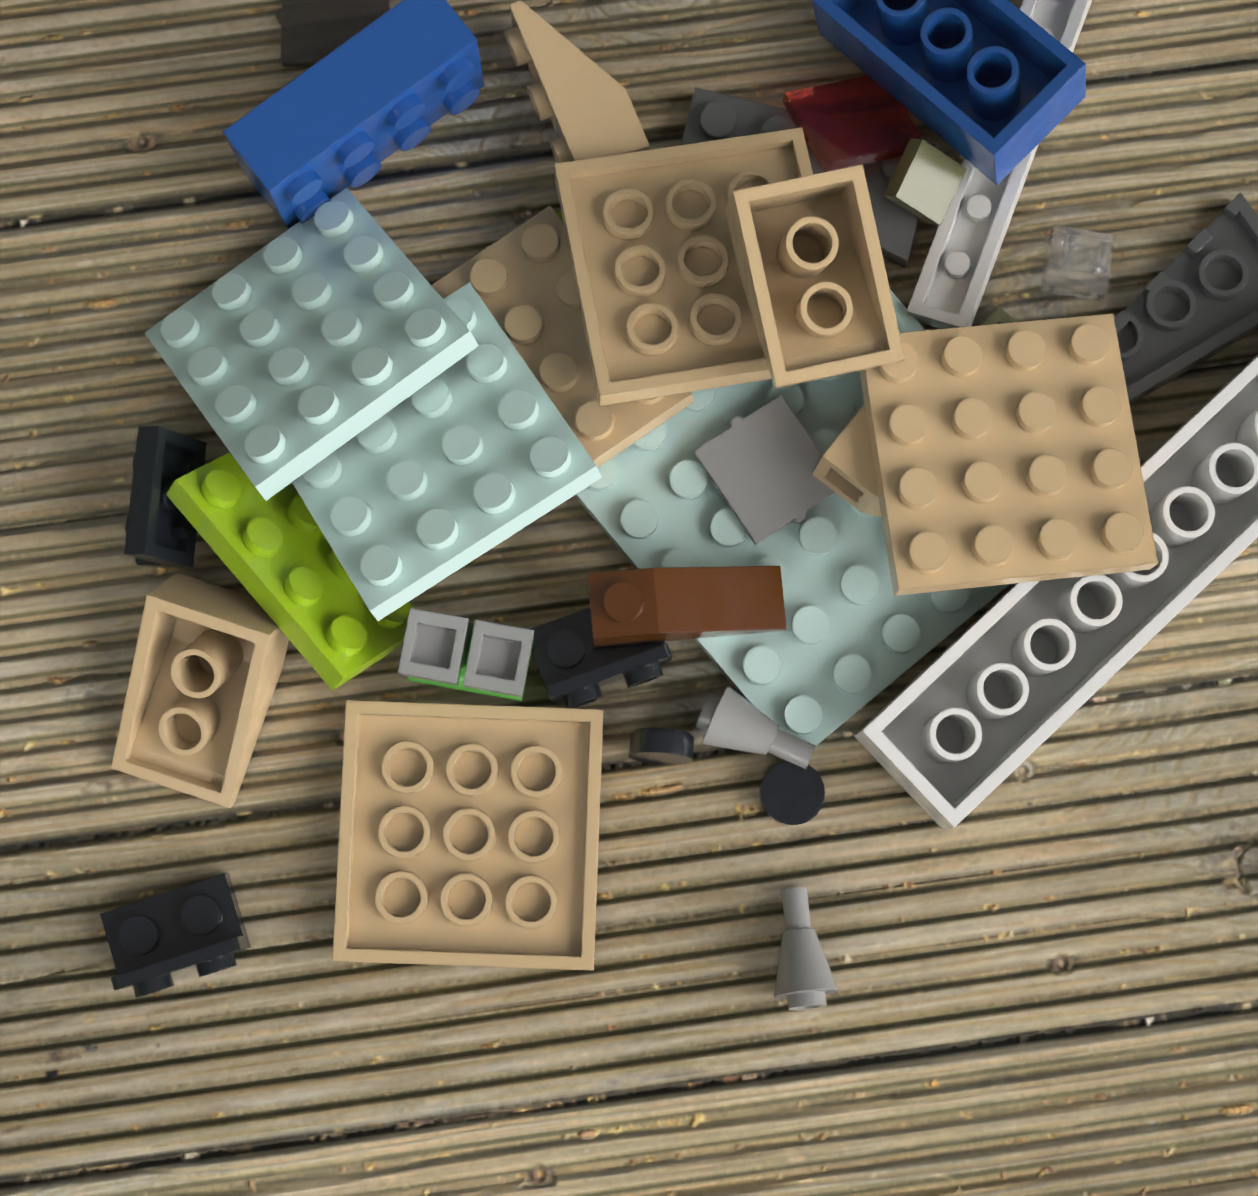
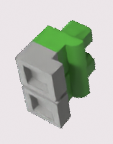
(466, 657)

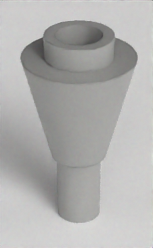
(740, 726)
(802, 966)

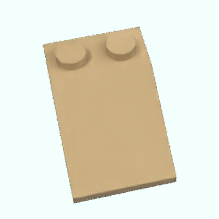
(815, 276)
(198, 688)

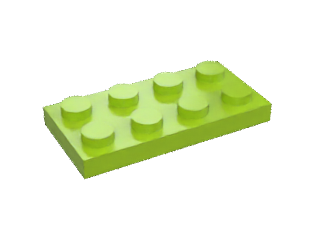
(288, 569)

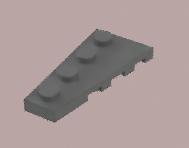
(725, 116)
(1194, 304)

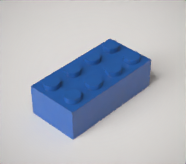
(964, 69)
(358, 107)

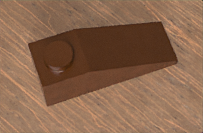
(684, 603)

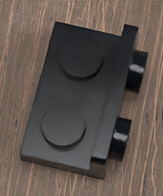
(155, 527)
(577, 669)
(175, 932)

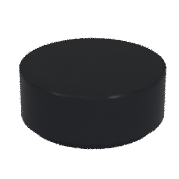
(661, 746)
(791, 793)

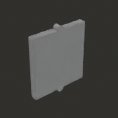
(765, 469)

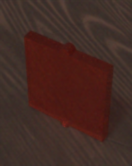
(851, 122)

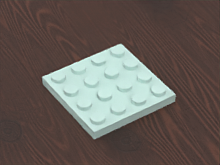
(309, 342)
(446, 470)

